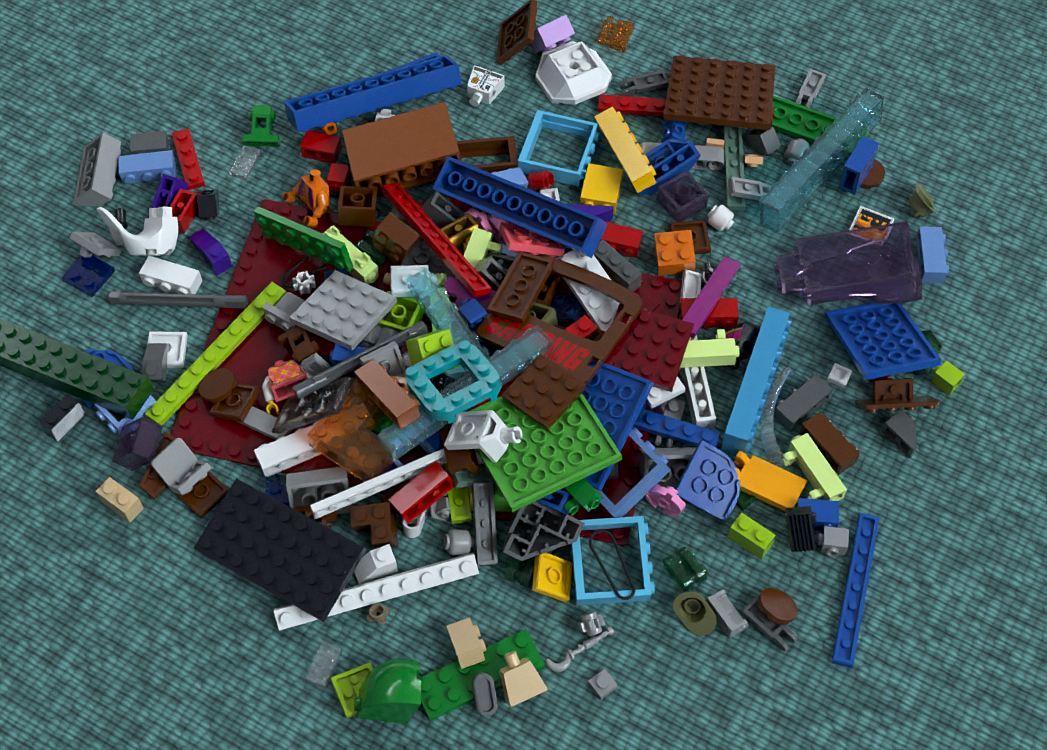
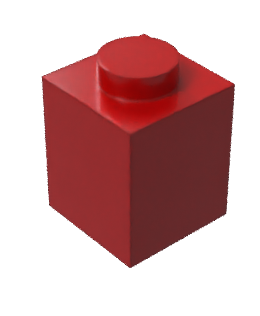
(338, 176)

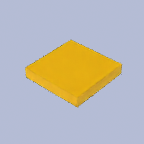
(552, 576)

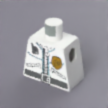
(484, 86)

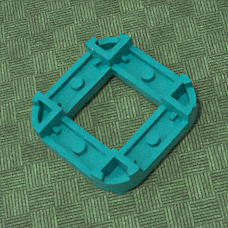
(446, 408)

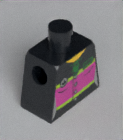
(745, 337)

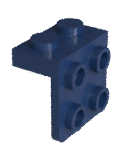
(568, 308)

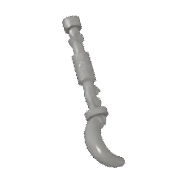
(570, 655)

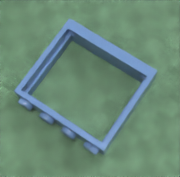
(644, 485)

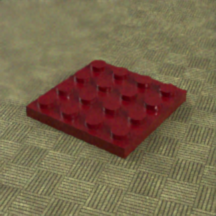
(652, 347)

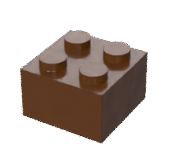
(357, 206)
(395, 239)

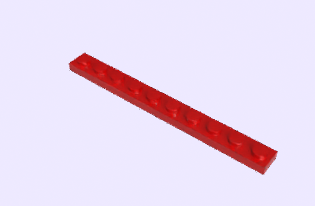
(635, 105)
(436, 240)

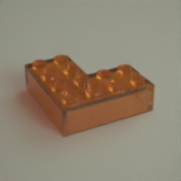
(349, 436)

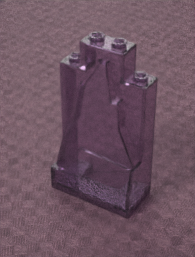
(853, 264)

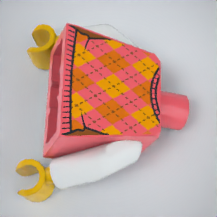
(281, 380)

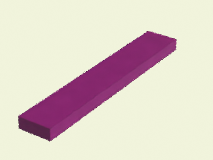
(711, 293)

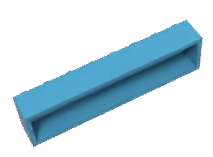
(756, 382)

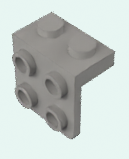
(281, 312)
(179, 467)

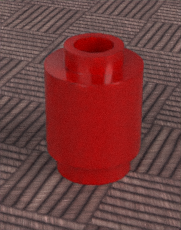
(540, 180)

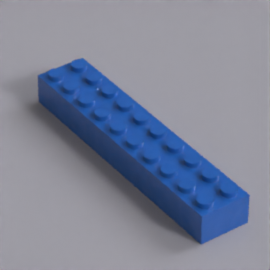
(372, 93)
(520, 206)

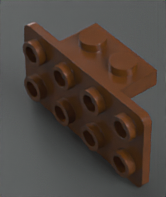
(895, 394)

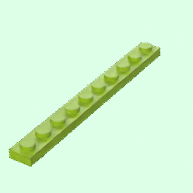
(214, 355)

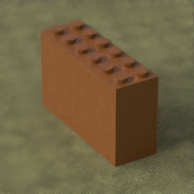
(401, 148)

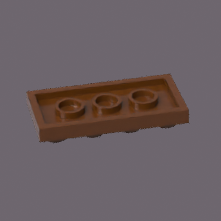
(521, 287)

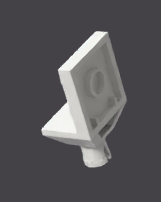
(482, 431)

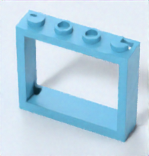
(563, 124)
(610, 597)

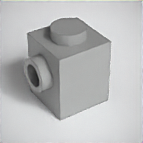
(834, 541)

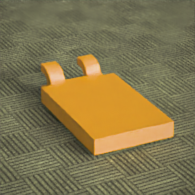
(768, 481)

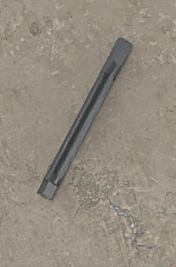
(216, 301)
(353, 363)

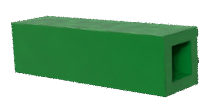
(583, 495)

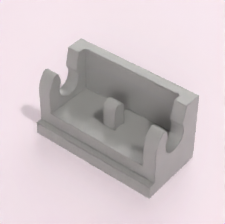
(726, 614)

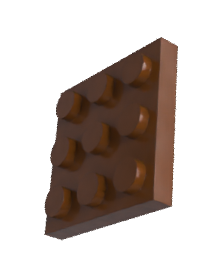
(516, 32)
(544, 391)

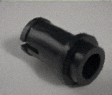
(120, 215)

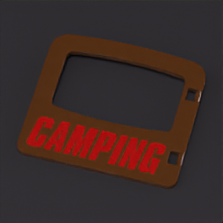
(570, 350)

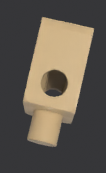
(520, 680)

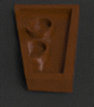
(152, 482)

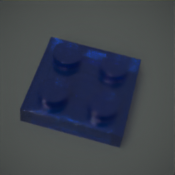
(88, 274)

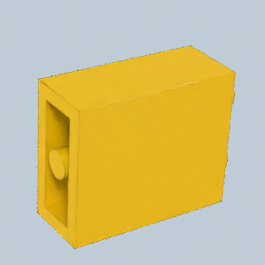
(601, 186)

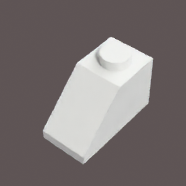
(376, 564)

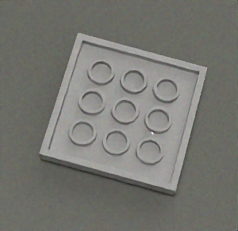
(343, 310)

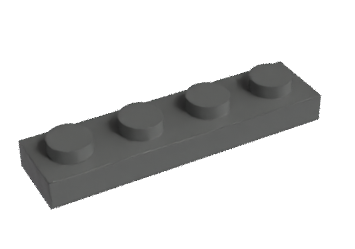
(484, 523)

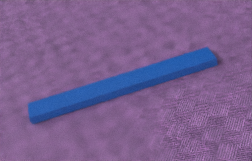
(855, 590)

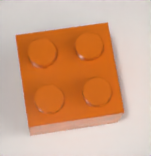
(674, 252)

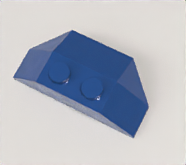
(670, 160)

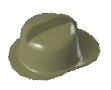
(921, 202)
(695, 613)

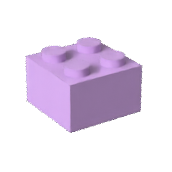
(552, 35)

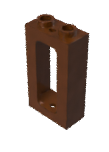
(490, 147)

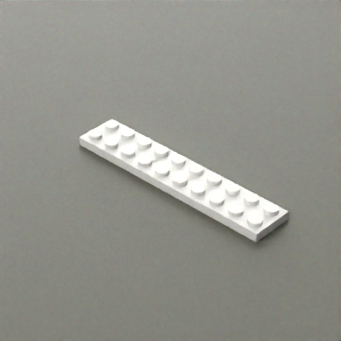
(602, 313)

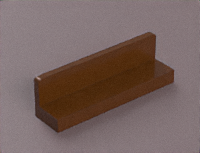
(459, 458)

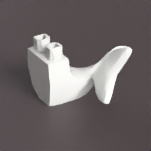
(157, 237)

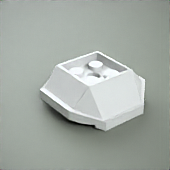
(572, 74)

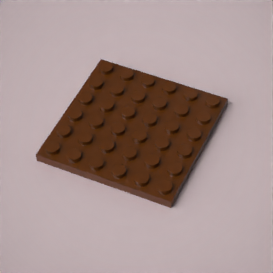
(720, 92)

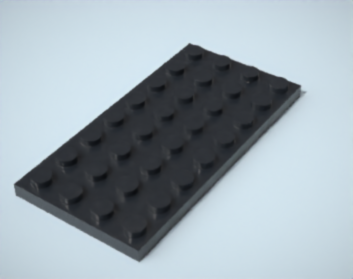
(280, 549)

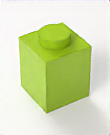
(947, 377)

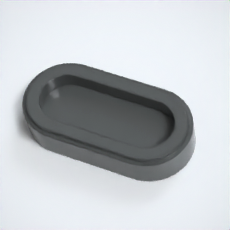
(484, 694)

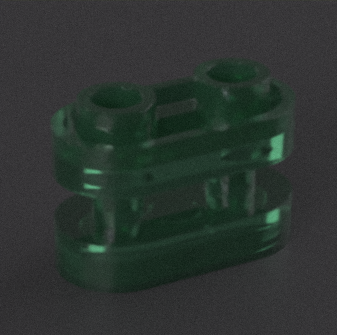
(365, 245)
(686, 558)
(513, 570)

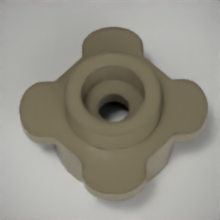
(378, 609)

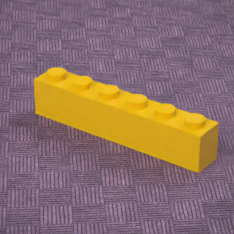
(626, 150)

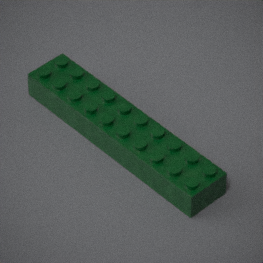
(73, 370)

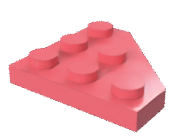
(522, 240)

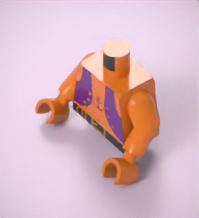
(313, 194)

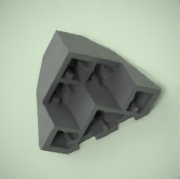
(539, 530)

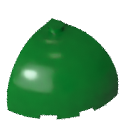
(390, 692)

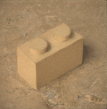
(119, 500)
(466, 642)

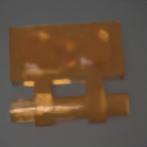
(621, 33)

